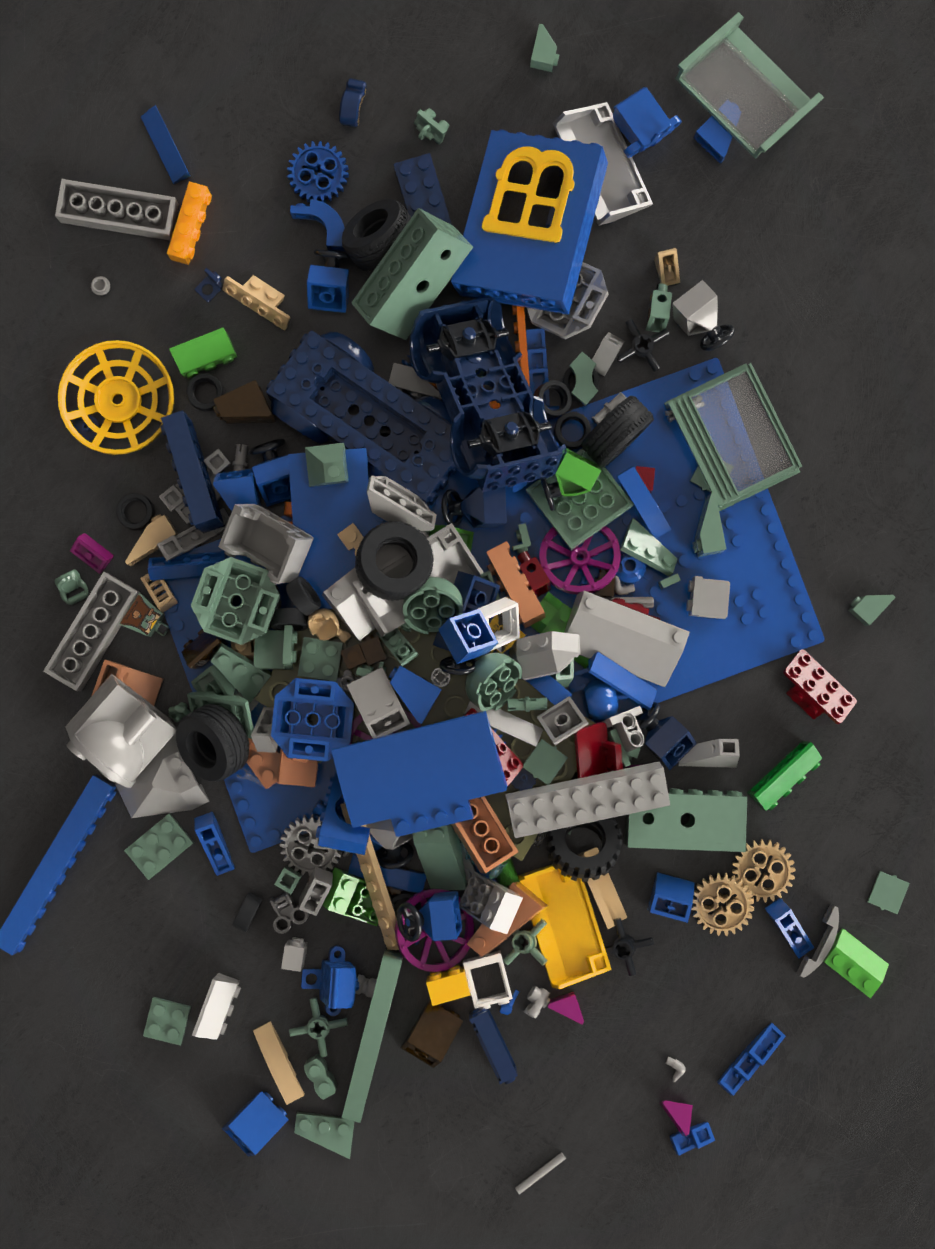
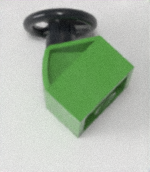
(574, 477)

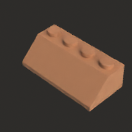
(485, 836)

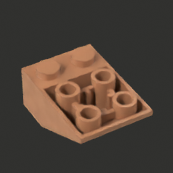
(141, 682)

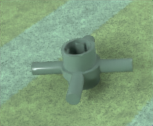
(530, 948)
(323, 1021)

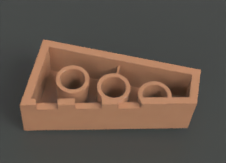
(514, 584)
(487, 939)

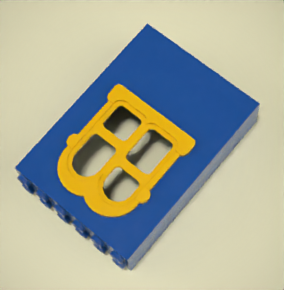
(522, 261)

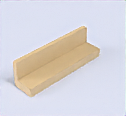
(605, 895)

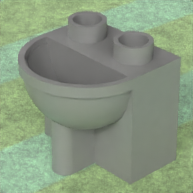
(118, 732)

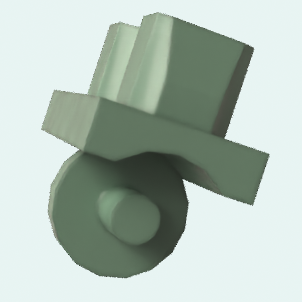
(429, 127)

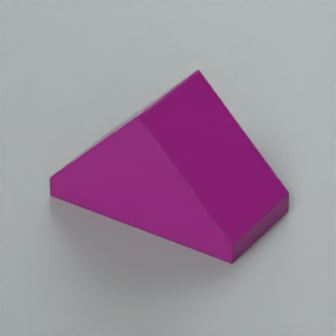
(567, 1006)
(679, 1114)

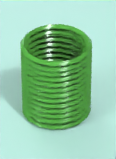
(508, 875)

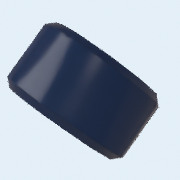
(351, 102)

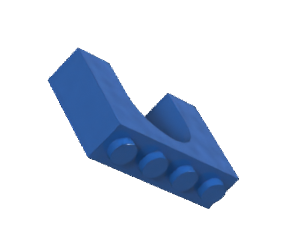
(335, 832)

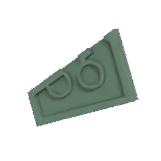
(647, 549)
(240, 671)
(326, 1131)

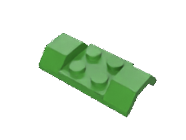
(555, 620)

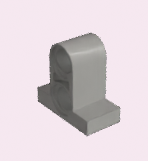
(607, 353)
(628, 731)

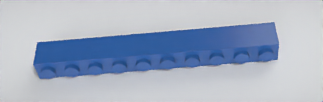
(55, 863)

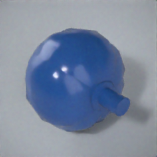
(601, 700)

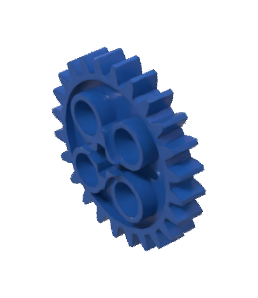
(324, 157)

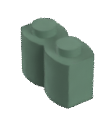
(317, 1072)

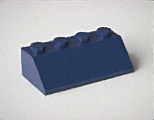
(475, 594)

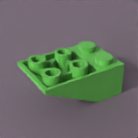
(350, 897)

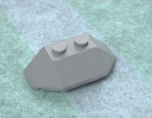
(398, 504)
(545, 653)

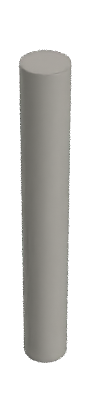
(540, 1173)

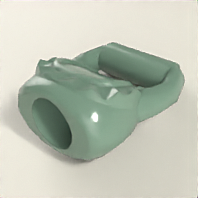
(70, 582)

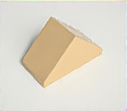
(667, 266)

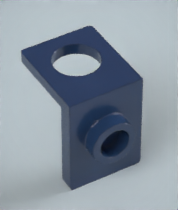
(212, 279)

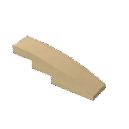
(278, 1062)

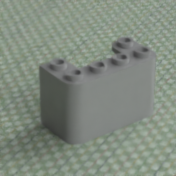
(266, 541)

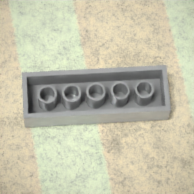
(116, 209)
(91, 632)

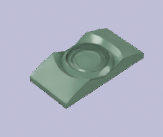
(237, 705)

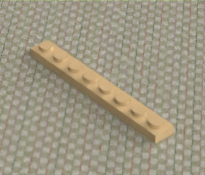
(377, 890)

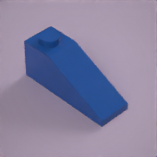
(213, 843)
(789, 927)

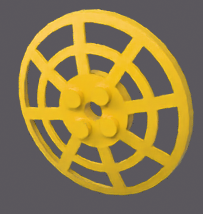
(108, 389)

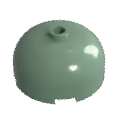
(430, 604)
(491, 673)

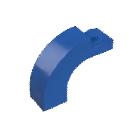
(326, 216)

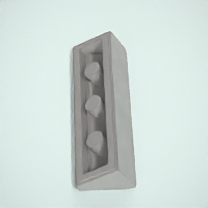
(511, 725)

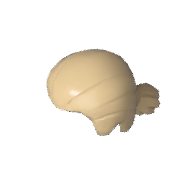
(326, 625)

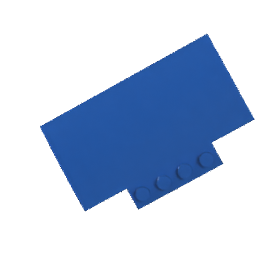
(325, 513)
(420, 774)

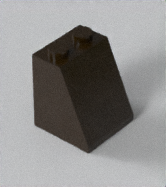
(244, 405)
(432, 1034)

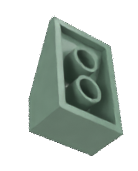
(709, 533)

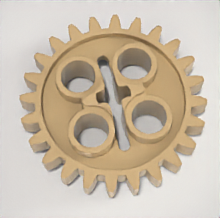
(779, 878)
(734, 918)

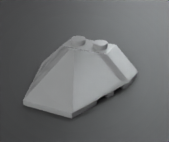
(163, 786)

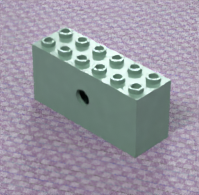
(411, 274)
(714, 823)

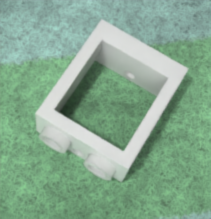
(510, 618)
(478, 961)

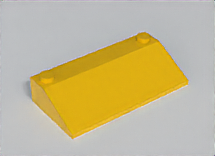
(572, 934)

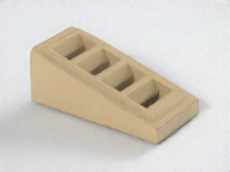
(164, 601)

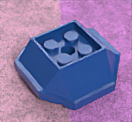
(291, 714)

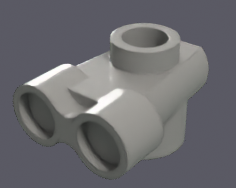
(539, 999)

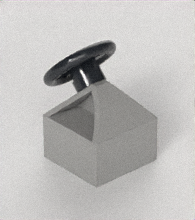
(698, 313)
(385, 835)

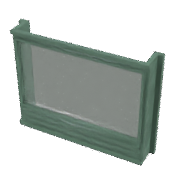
(744, 88)
(735, 435)

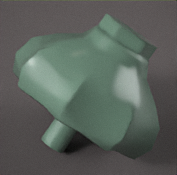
(178, 712)

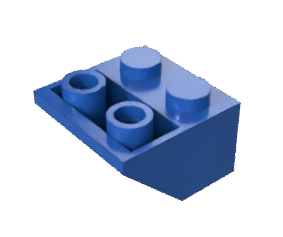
(671, 897)

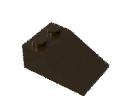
(200, 651)

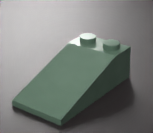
(441, 858)

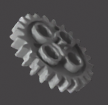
(306, 861)

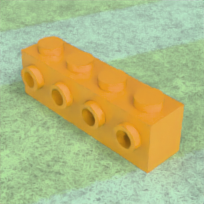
(189, 223)

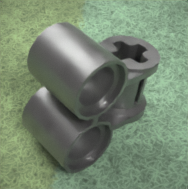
(286, 911)

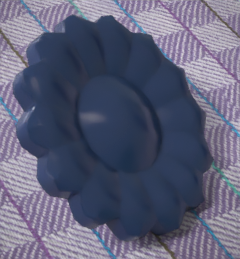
(84, 430)
(523, 780)

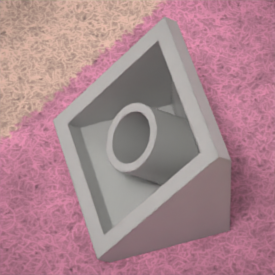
(562, 720)

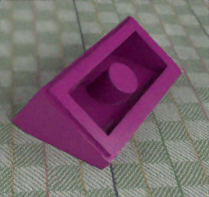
(91, 553)

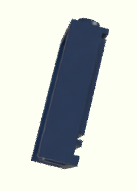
(493, 1045)

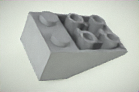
(378, 703)
(490, 902)

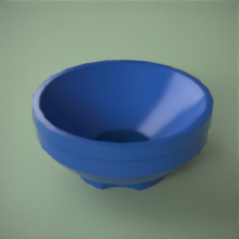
(630, 576)

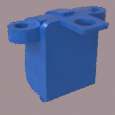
(642, 121)
(335, 980)

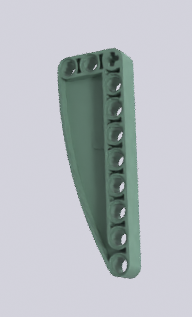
(372, 1035)

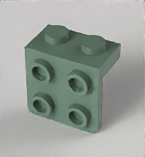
(276, 649)

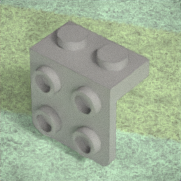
(708, 598)

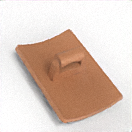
(297, 771)

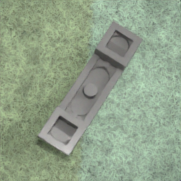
(215, 464)
(189, 539)
(809, 965)

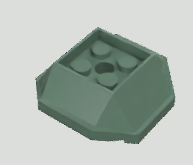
(215, 596)

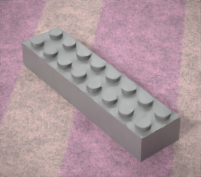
(587, 799)

